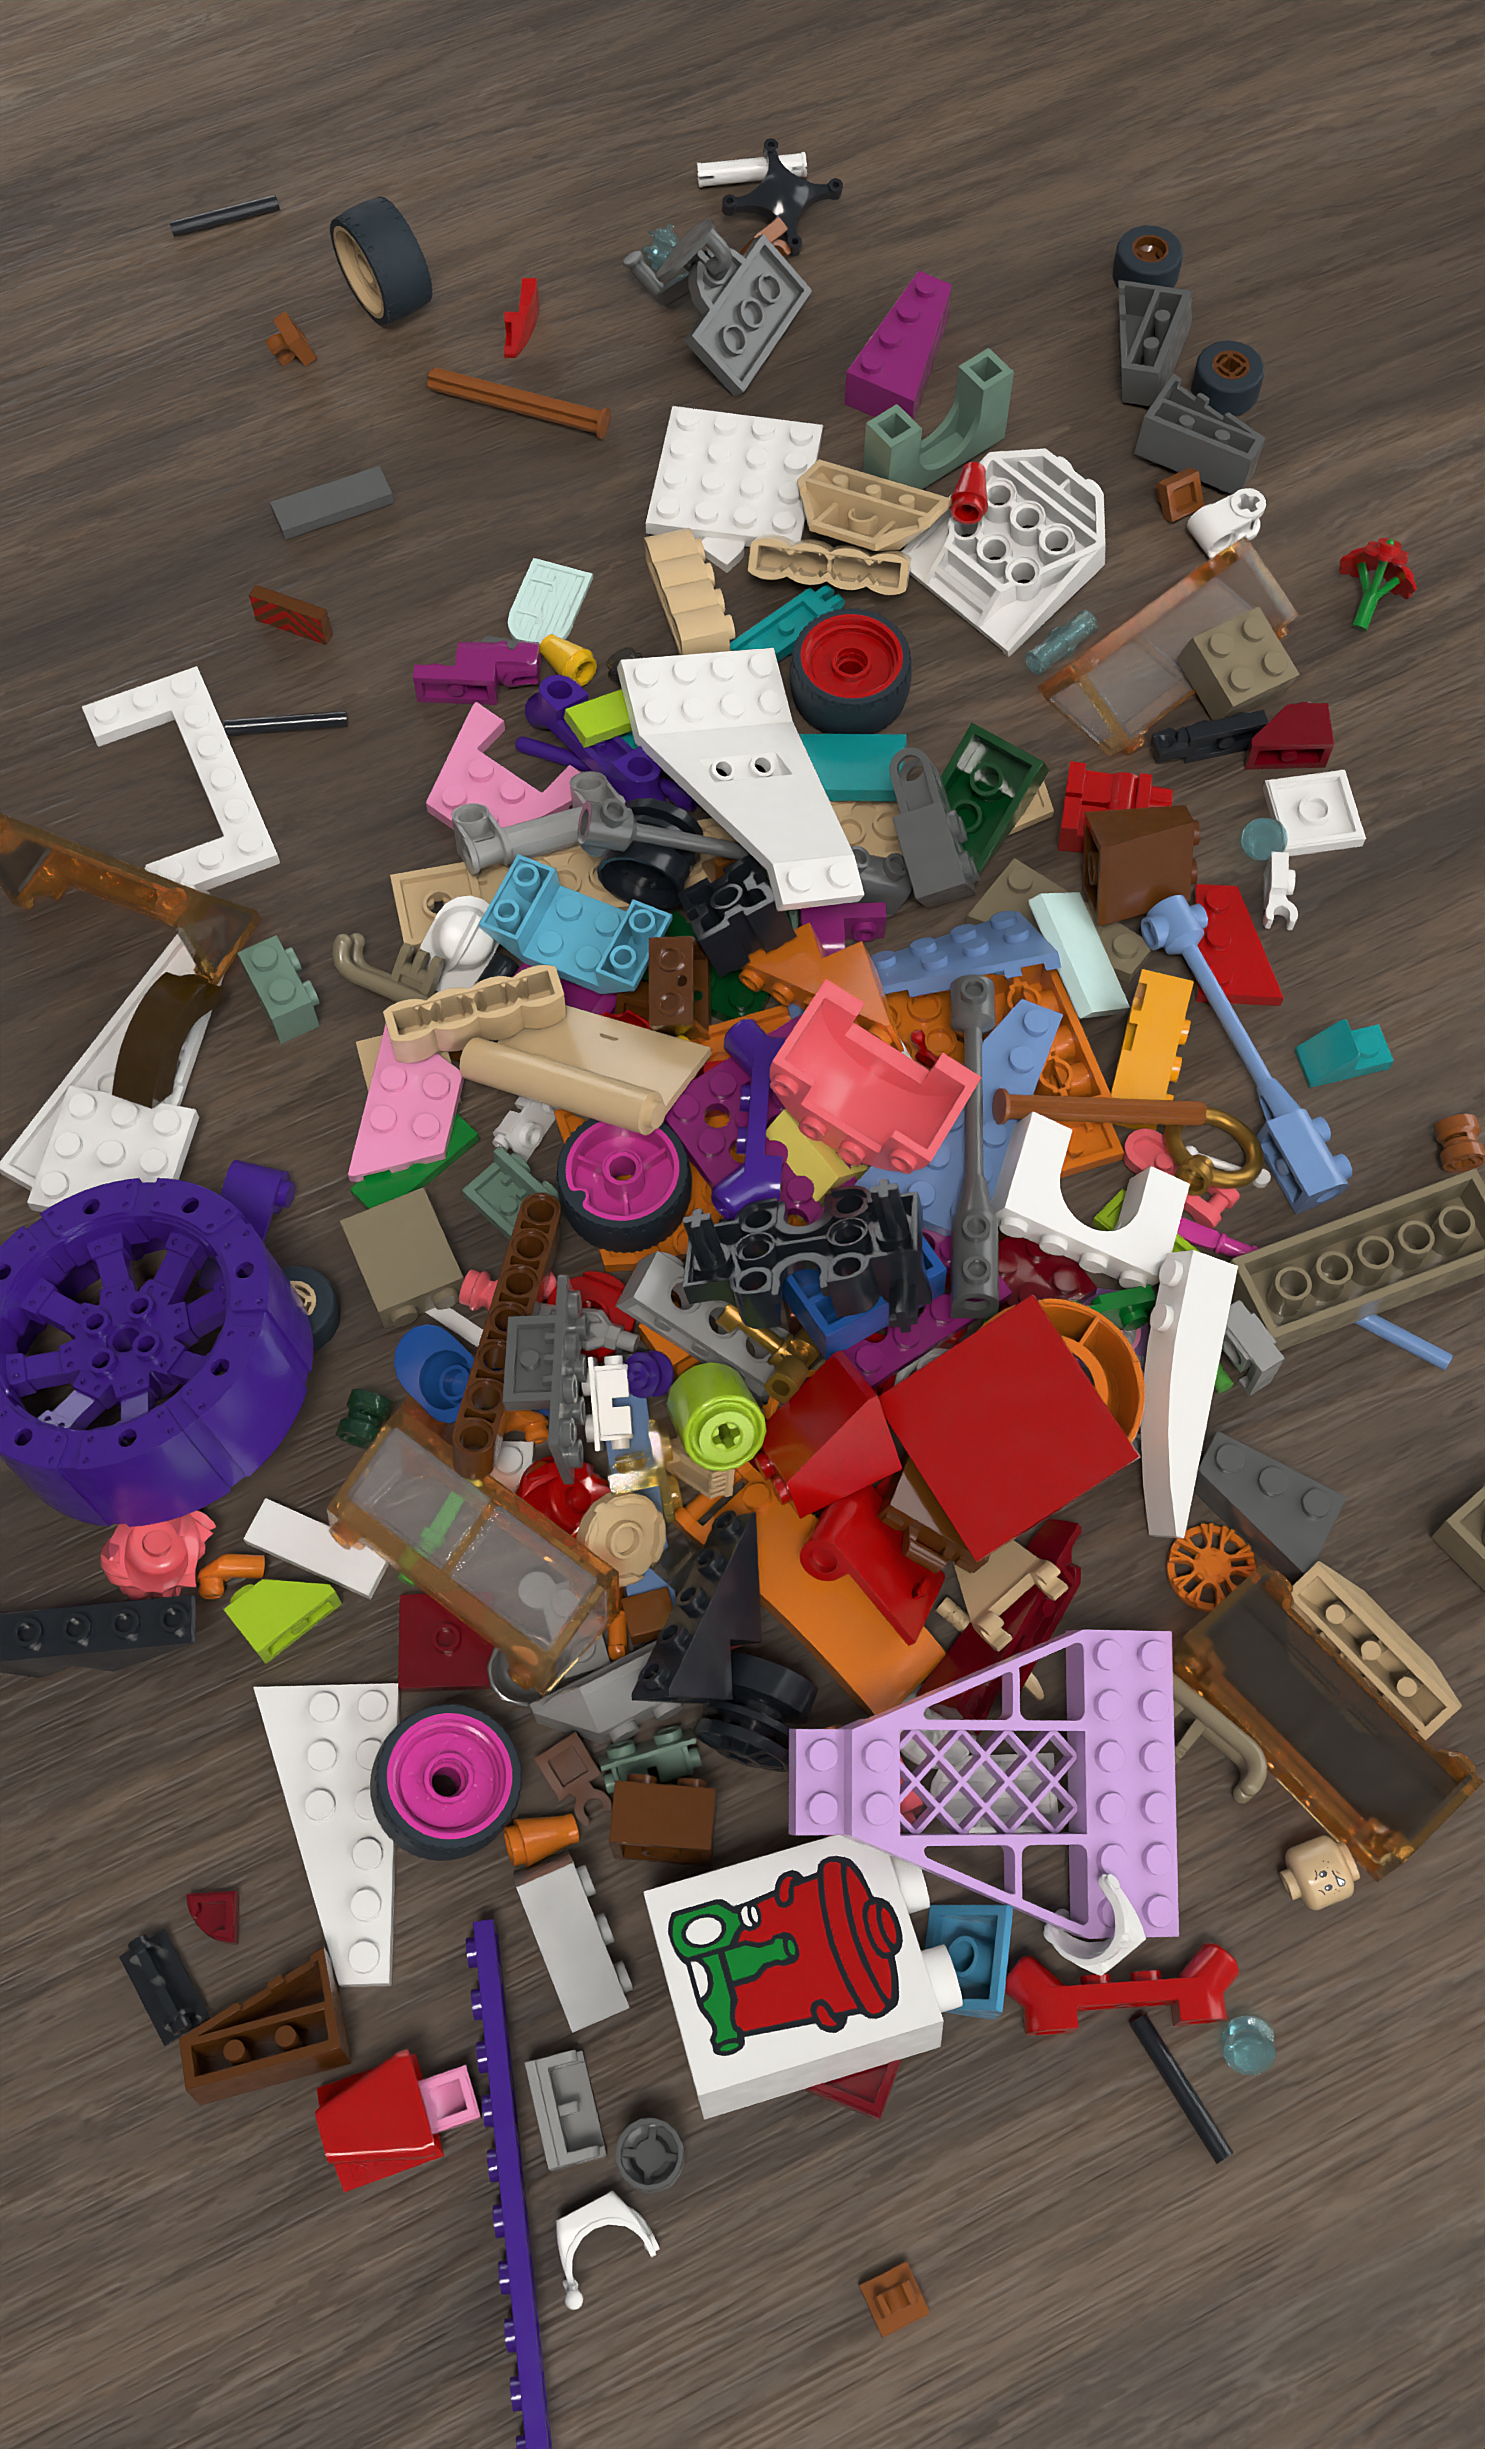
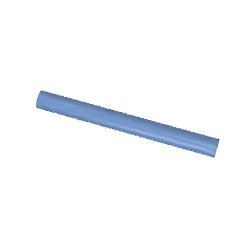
(1406, 1341)

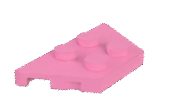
(406, 1113)

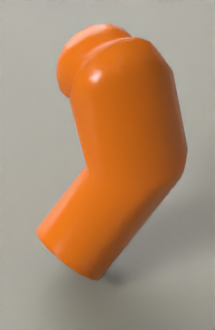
(531, 1423)

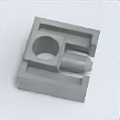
(1252, 1346)

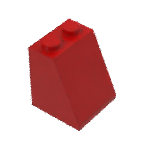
(827, 1440)

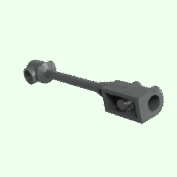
(613, 827)
(974, 1225)

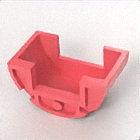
(862, 1091)

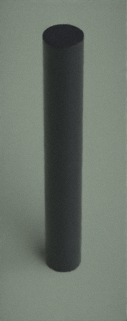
(224, 215)
(286, 723)
(1181, 2088)

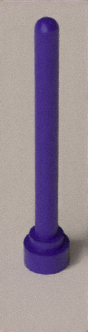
(567, 757)

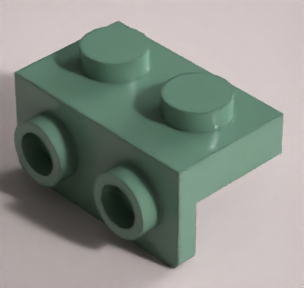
(503, 1188)

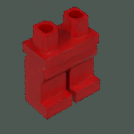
(1102, 792)

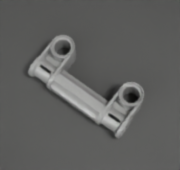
(485, 843)

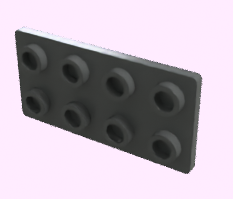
(546, 1372)

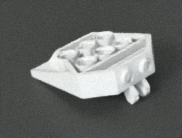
(985, 592)

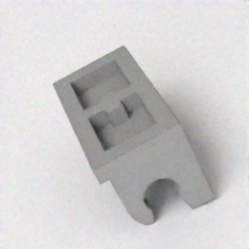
(565, 2110)

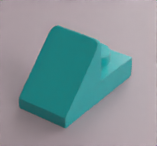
(1343, 1054)

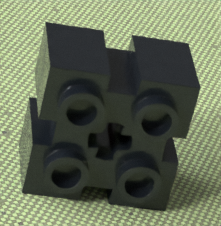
(735, 915)

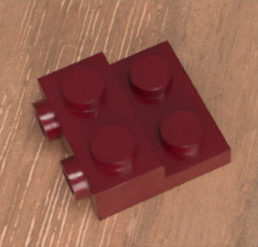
(1035, 1272)

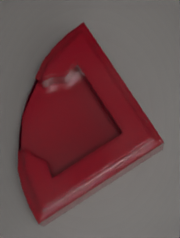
(216, 1914)

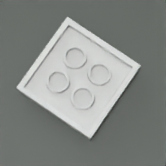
(109, 1141)

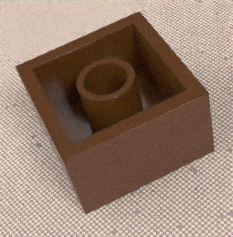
(663, 1821)

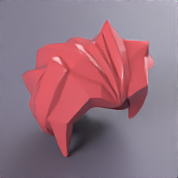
(156, 1557)

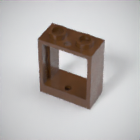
(675, 974)

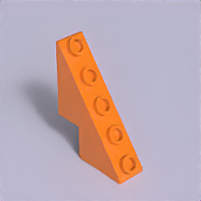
(800, 968)

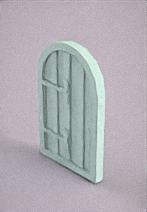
(547, 601)

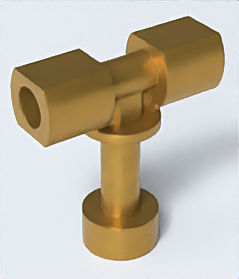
(788, 1355)

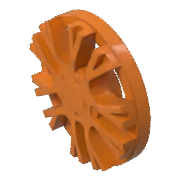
(1210, 1566)

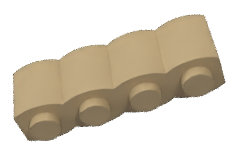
(817, 562)
(688, 593)
(487, 1010)

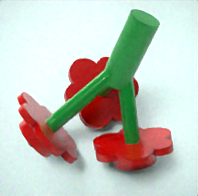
(1389, 564)

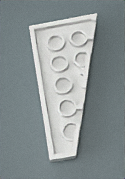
(324, 1759)

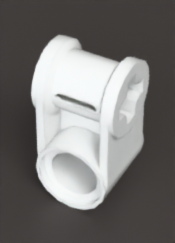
(1227, 520)

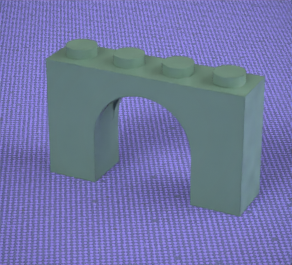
(972, 425)

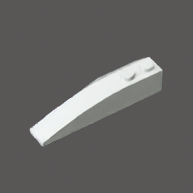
(1180, 1382)

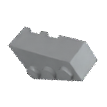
(573, 1940)

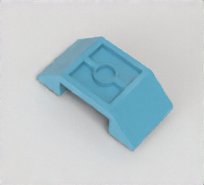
(568, 930)

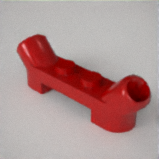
(1193, 1995)

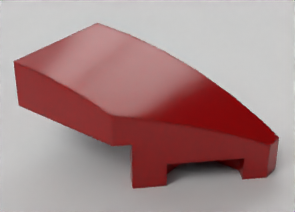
(521, 324)

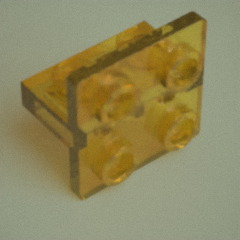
(636, 1473)

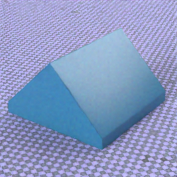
(979, 1951)

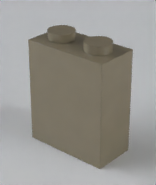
(404, 1258)

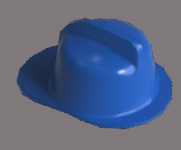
(434, 1370)

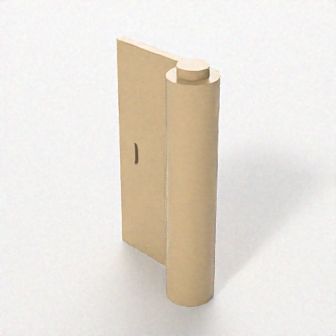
(590, 1068)

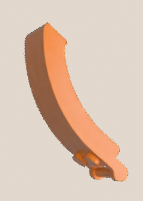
(825, 1616)

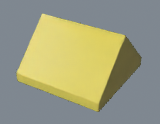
(812, 1158)

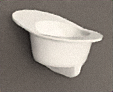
(460, 942)

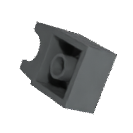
(930, 833)

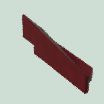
(1028, 1621)

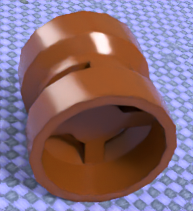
(1460, 1143)

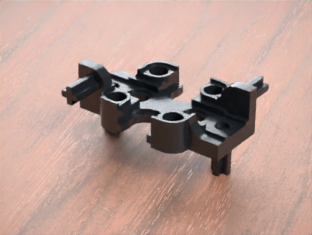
(859, 1245)

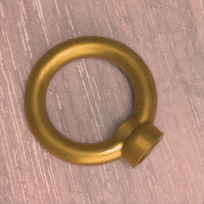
(1200, 1170)

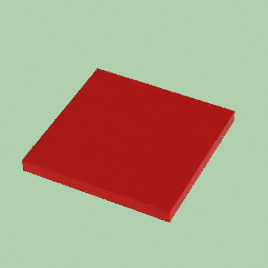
(1006, 1428)

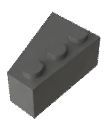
(1188, 433)

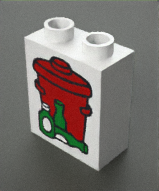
(799, 1970)

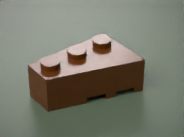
(270, 2038)

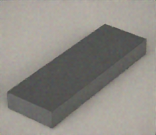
(332, 502)

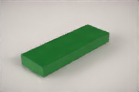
(386, 1186)

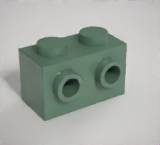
(279, 989)

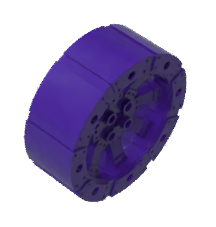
(141, 1349)

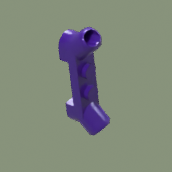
(625, 768)
(759, 1174)

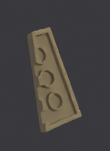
(1021, 883)

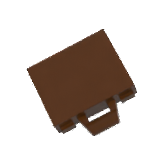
(917, 1513)

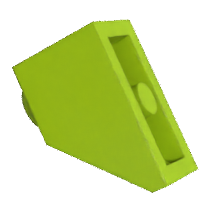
(279, 1612)

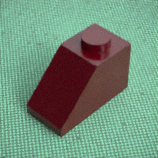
(1293, 739)

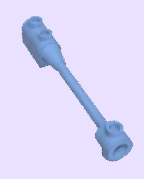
(1290, 1138)

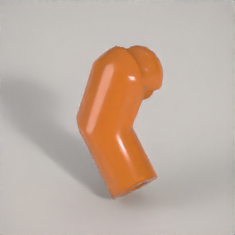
(225, 1568)

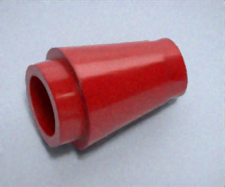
(970, 494)

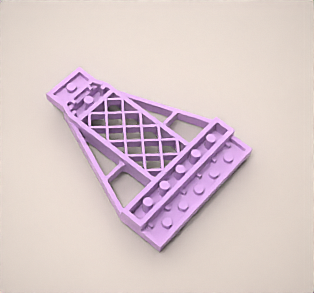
(1117, 1780)

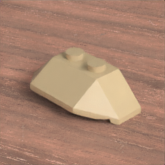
(866, 507)
(1375, 1648)

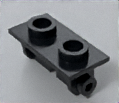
(164, 1986)

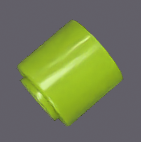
(716, 1417)

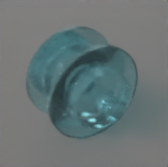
(663, 244)
(1264, 837)
(1248, 2045)

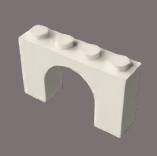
(1033, 1208)

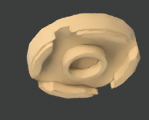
(624, 1533)

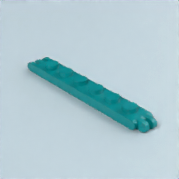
(781, 627)

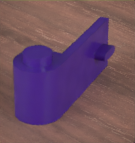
(257, 1194)

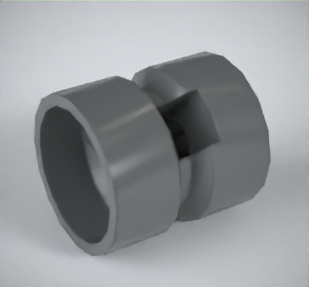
(650, 2155)

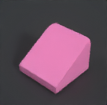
(449, 2100)

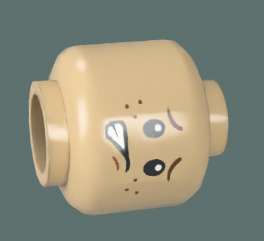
(1319, 1872)

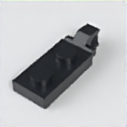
(1208, 738)

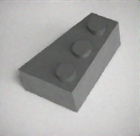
(1151, 337)
(1268, 1504)

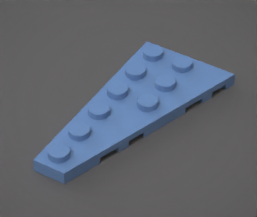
(992, 947)
(1010, 1060)

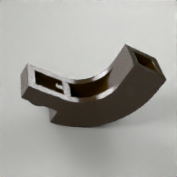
(157, 1034)

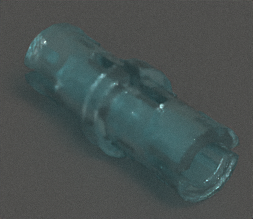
(1061, 642)

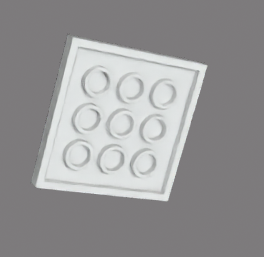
(732, 476)

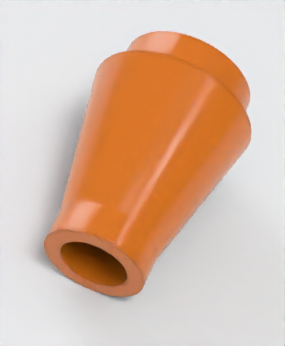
(537, 1838)

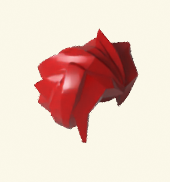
(561, 1503)

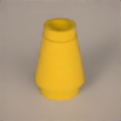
(568, 659)

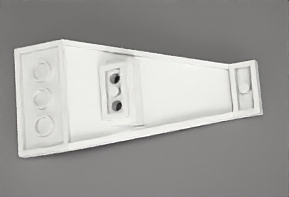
(735, 715)

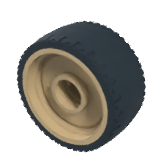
(381, 260)

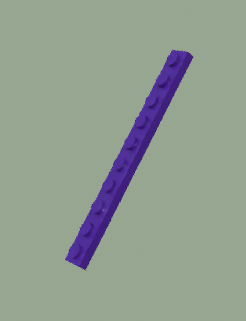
(506, 2167)

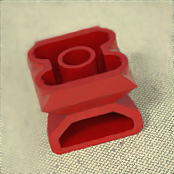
(376, 2122)

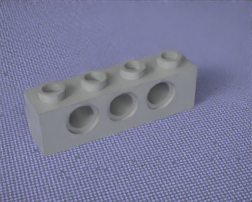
(650, 1302)

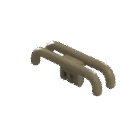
(406, 980)

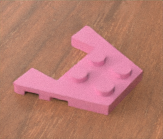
(476, 778)

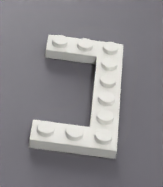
(185, 699)

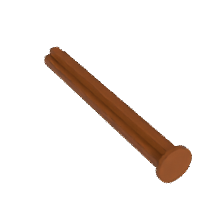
(520, 401)
(1093, 1109)

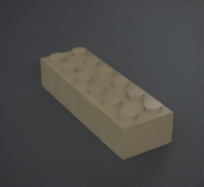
(1366, 1261)

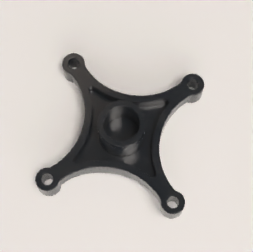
(782, 196)

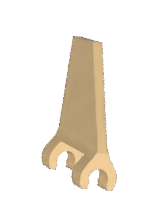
(1002, 1582)

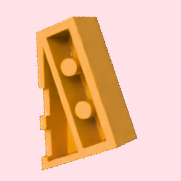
(1152, 1039)

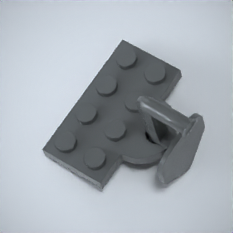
(741, 299)

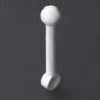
(1261, 1182)

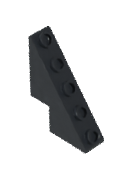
(710, 1615)
(95, 1635)

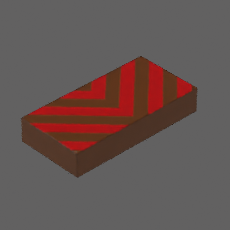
(291, 614)

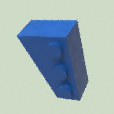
(836, 1333)

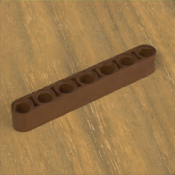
(526, 1273)

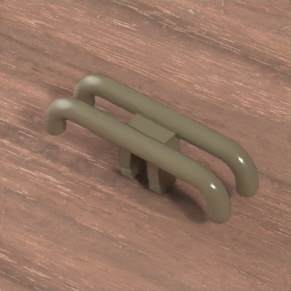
(1221, 1733)

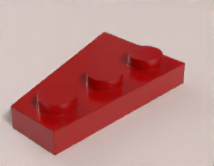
(1234, 949)

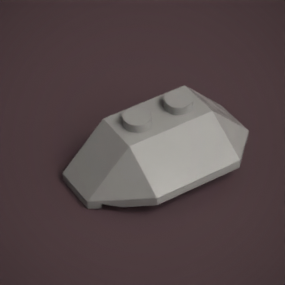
(602, 1704)

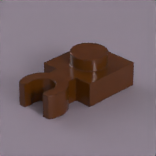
(569, 1771)

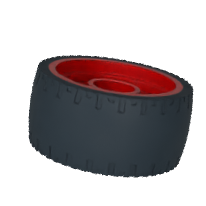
(850, 672)

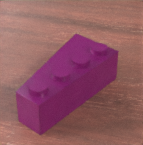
(901, 350)

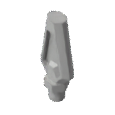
(601, 1331)

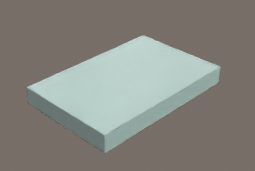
(1082, 957)

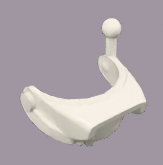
(1101, 1956)
(598, 2213)

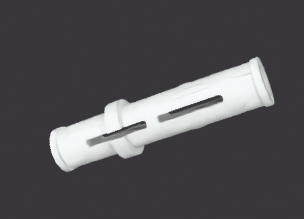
(746, 169)

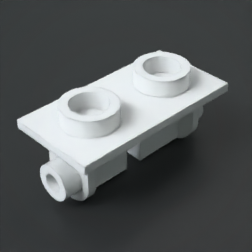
(525, 1129)
(606, 1421)

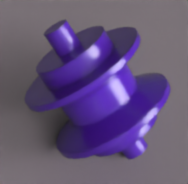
(649, 1374)

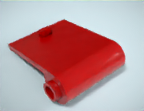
(857, 1543)

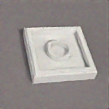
(1315, 812)

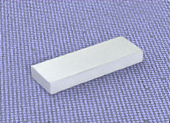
(313, 1549)

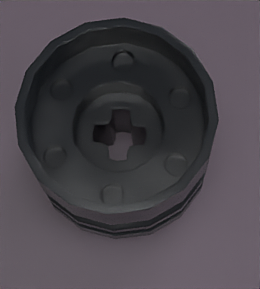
(647, 870)
(752, 1723)

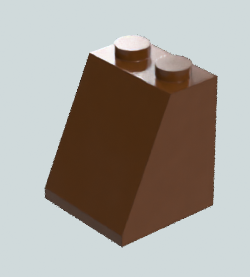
(1137, 859)

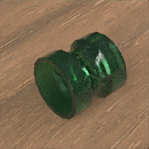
(364, 1418)

